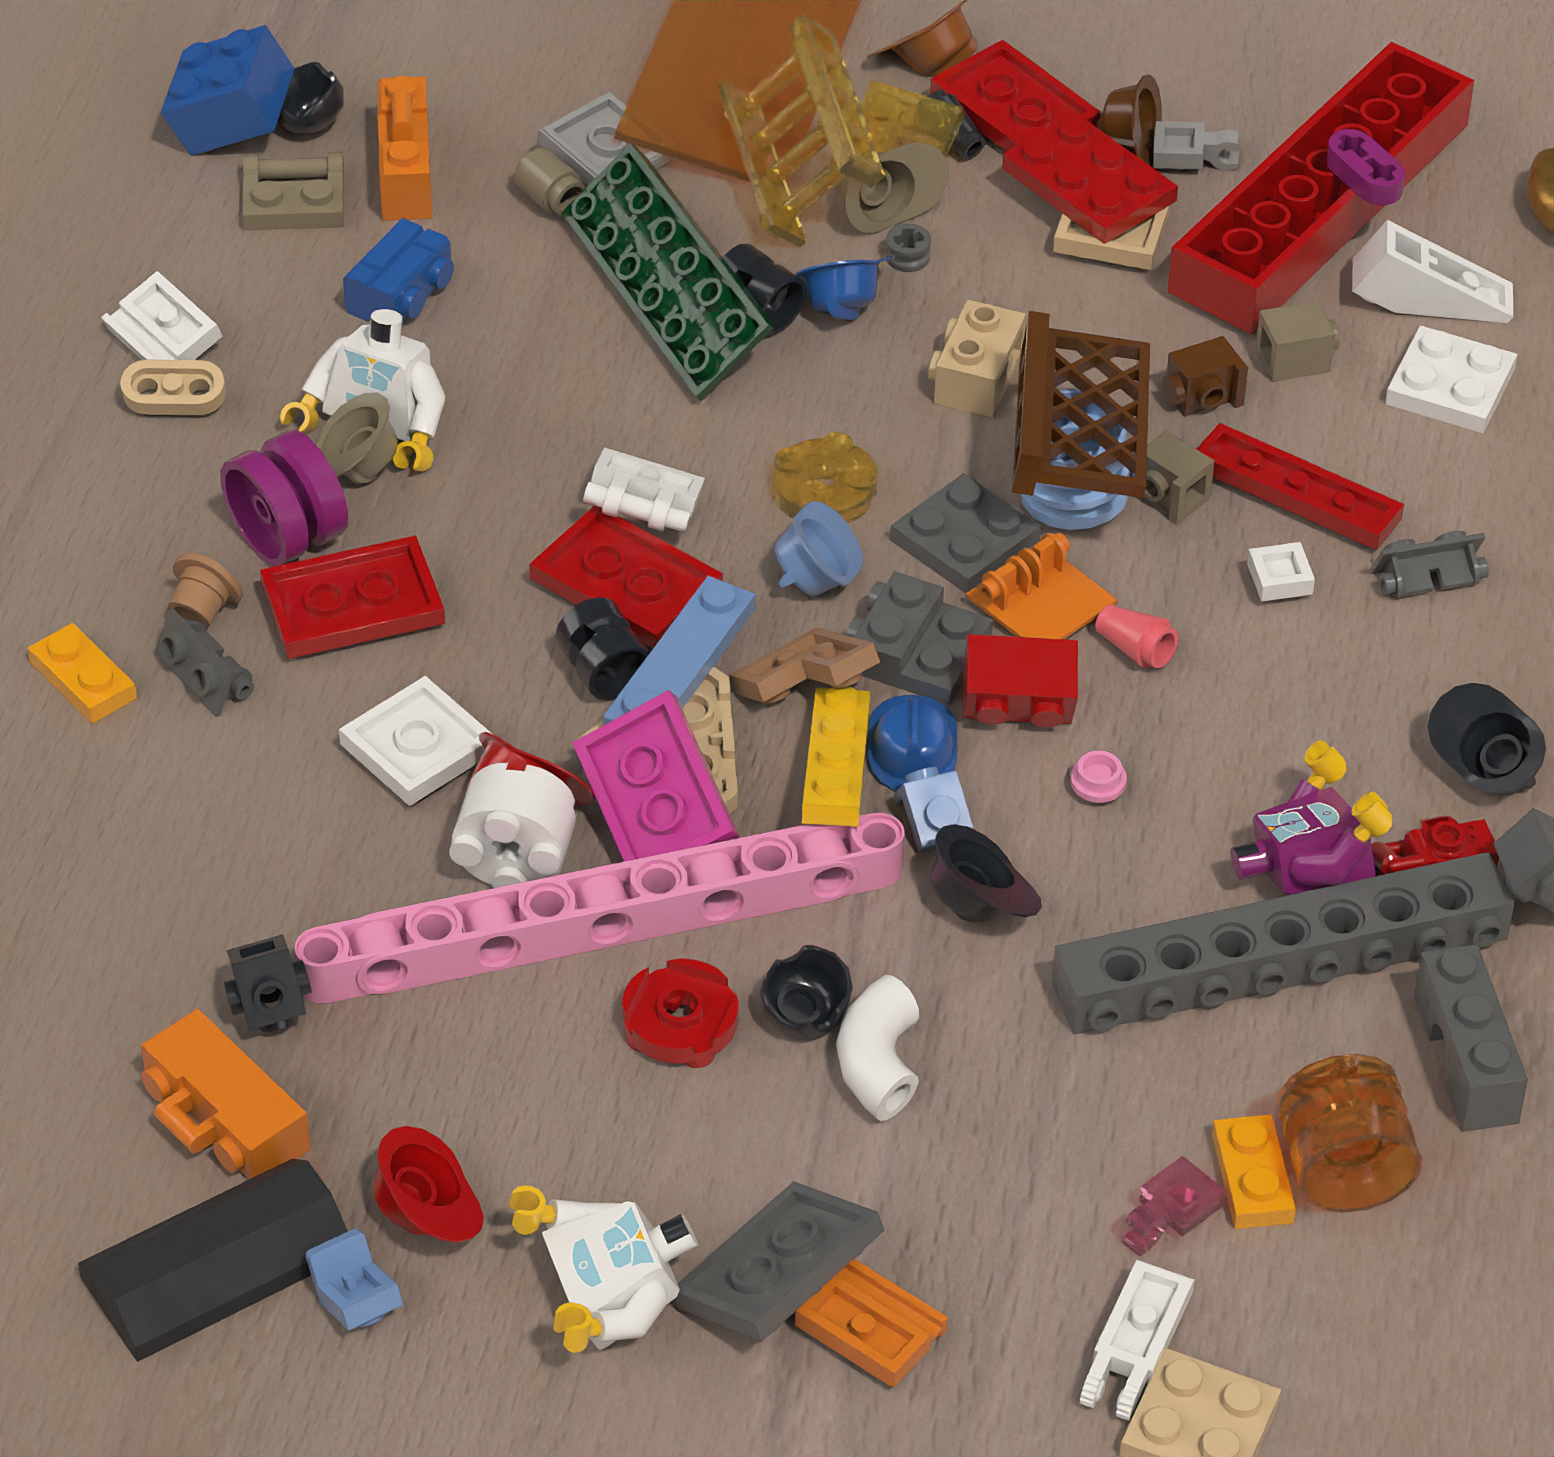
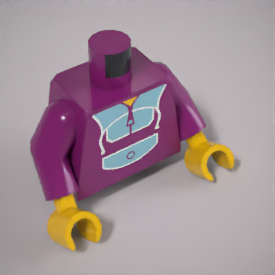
(1315, 834)

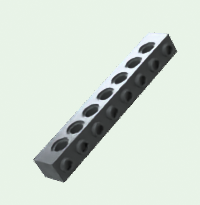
(1280, 943)

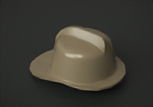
(911, 185)
(359, 438)

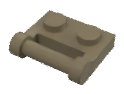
(293, 203)

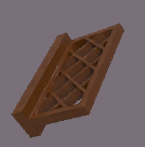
(1037, 415)

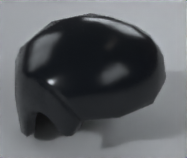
(311, 99)
(806, 992)

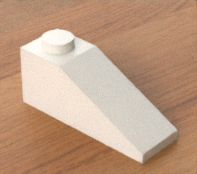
(1427, 280)

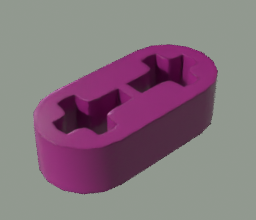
(1365, 167)

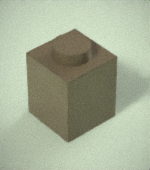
(1296, 341)

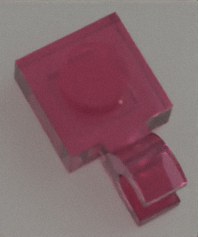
(1175, 1198)

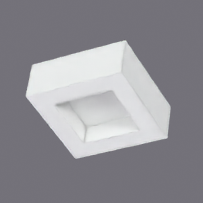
(1280, 571)

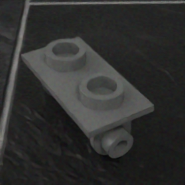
(1410, 564)
(199, 663)

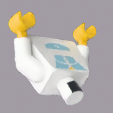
(383, 363)
(607, 1263)

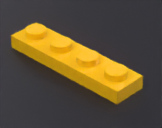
(836, 757)

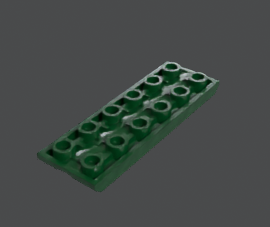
(667, 270)

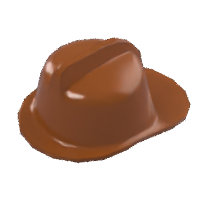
(937, 45)

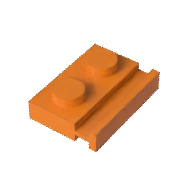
(871, 1322)

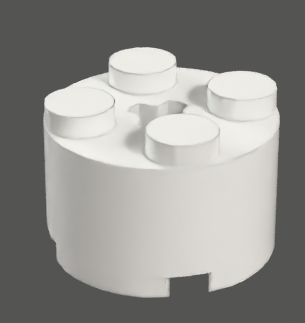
(513, 825)

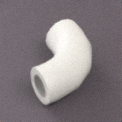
(868, 1047)

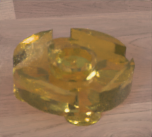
(825, 458)

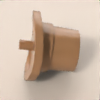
(202, 588)

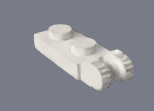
(1137, 1334)

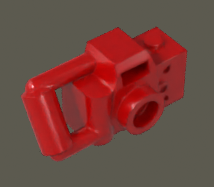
(1435, 842)

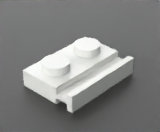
(162, 323)

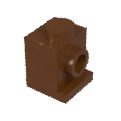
(1205, 377)

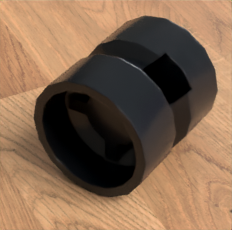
(770, 284)
(601, 646)

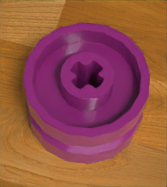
(284, 497)

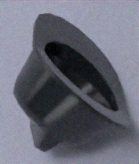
(1487, 738)
(978, 877)

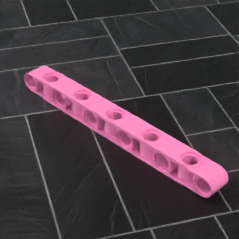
(599, 907)

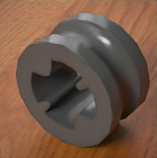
(908, 258)

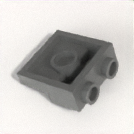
(917, 636)

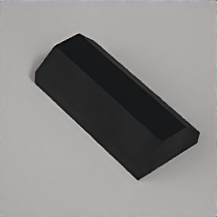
(213, 1257)

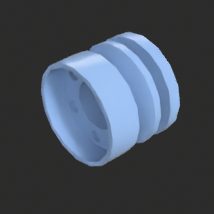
(1075, 507)

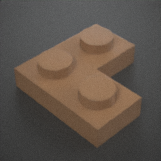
(812, 656)

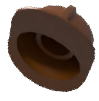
(1132, 117)

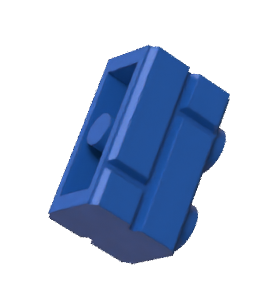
(399, 272)

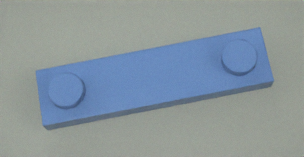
(688, 646)

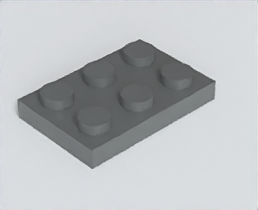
(778, 1260)

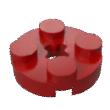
(687, 1038)

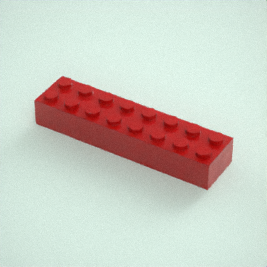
(1294, 209)

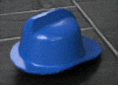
(842, 286)
(910, 736)

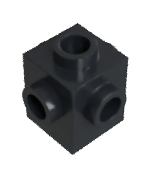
(262, 966)

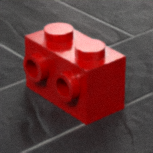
(1020, 680)

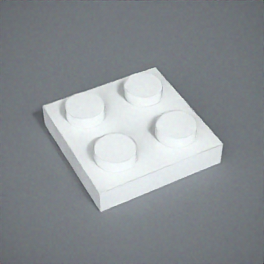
(1451, 379)
(415, 740)

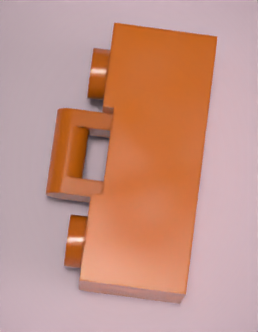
(404, 148)
(233, 1100)

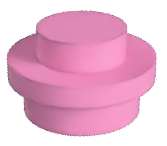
(1098, 777)

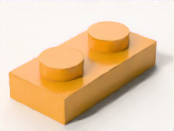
(82, 673)
(1253, 1171)

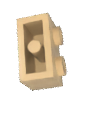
(977, 358)

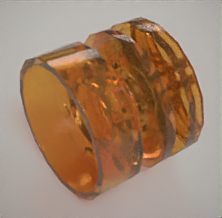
(1348, 1133)

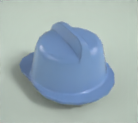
(818, 551)

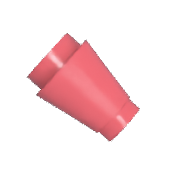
(1139, 635)

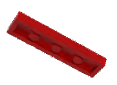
(1301, 487)

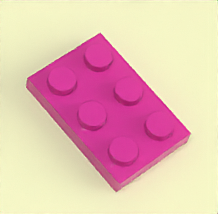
(654, 781)

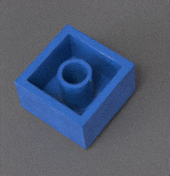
(228, 90)

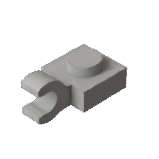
(1187, 145)

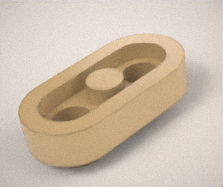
(174, 387)

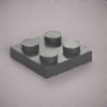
(964, 532)

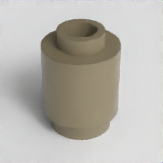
(548, 180)

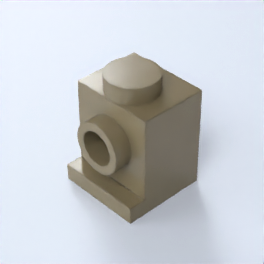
(1177, 476)

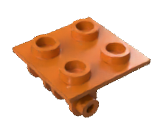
(1041, 592)

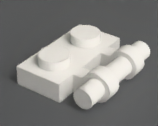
(643, 490)

